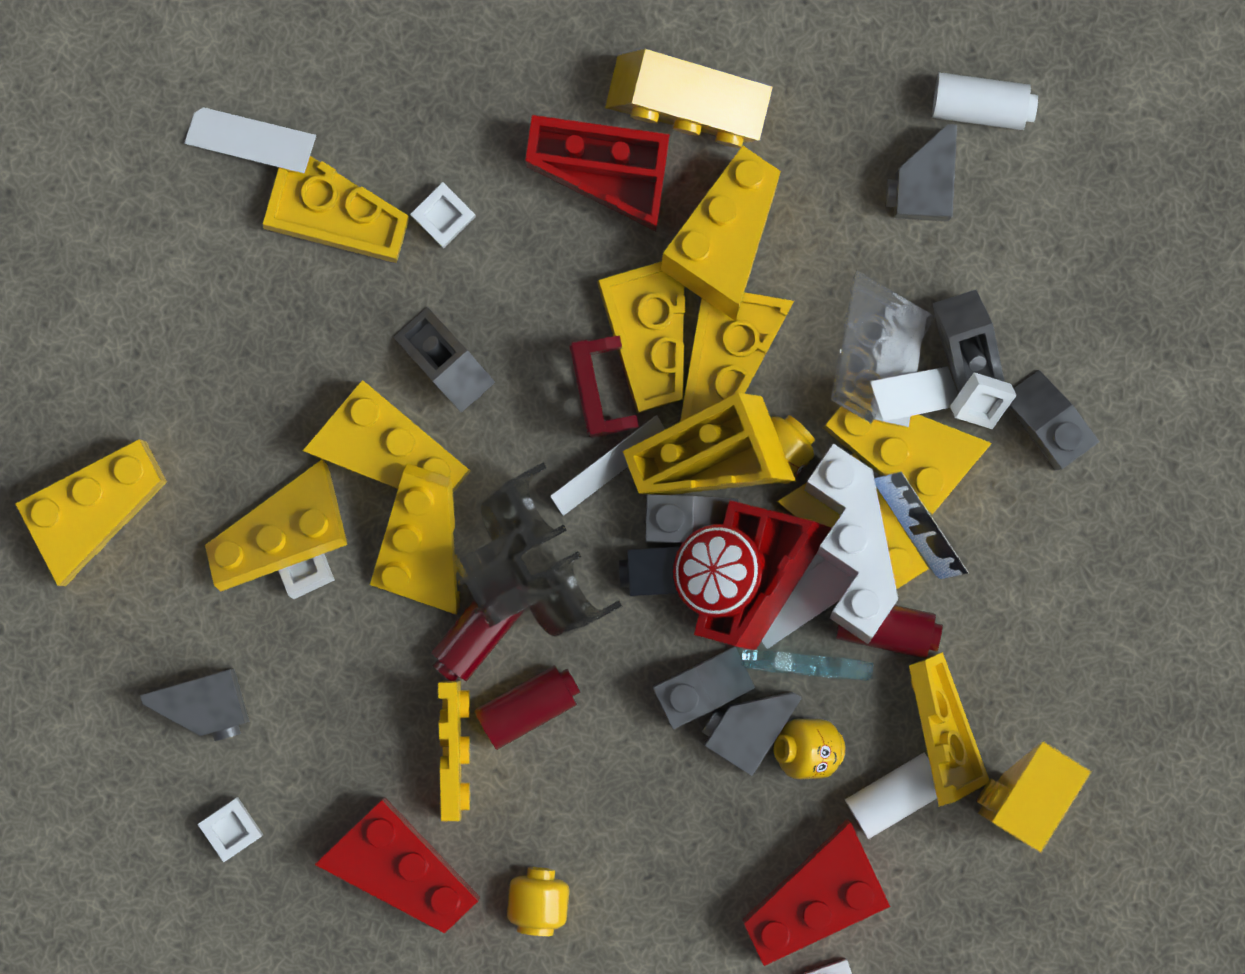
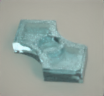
(807, 665)

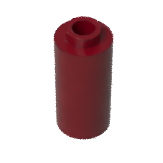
(903, 632)
(468, 644)
(527, 706)

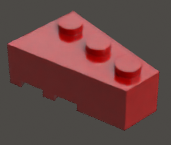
(602, 163)
(788, 550)
(400, 868)
(817, 899)

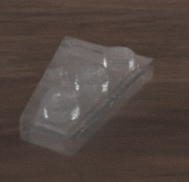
(876, 344)

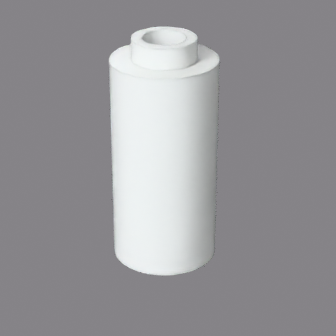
(983, 101)
(893, 796)

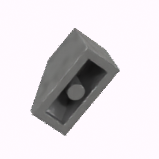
(926, 180)
(968, 337)
(444, 359)
(1051, 421)
(677, 517)
(703, 687)
(203, 705)
(749, 729)

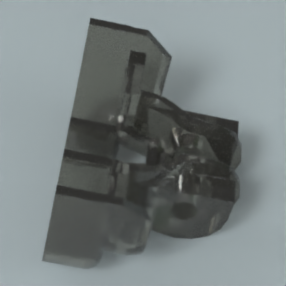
(500, 577)

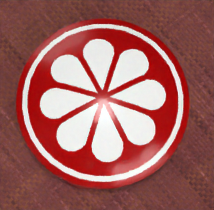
(718, 571)

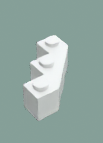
(855, 542)

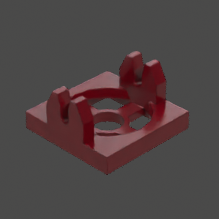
(588, 390)

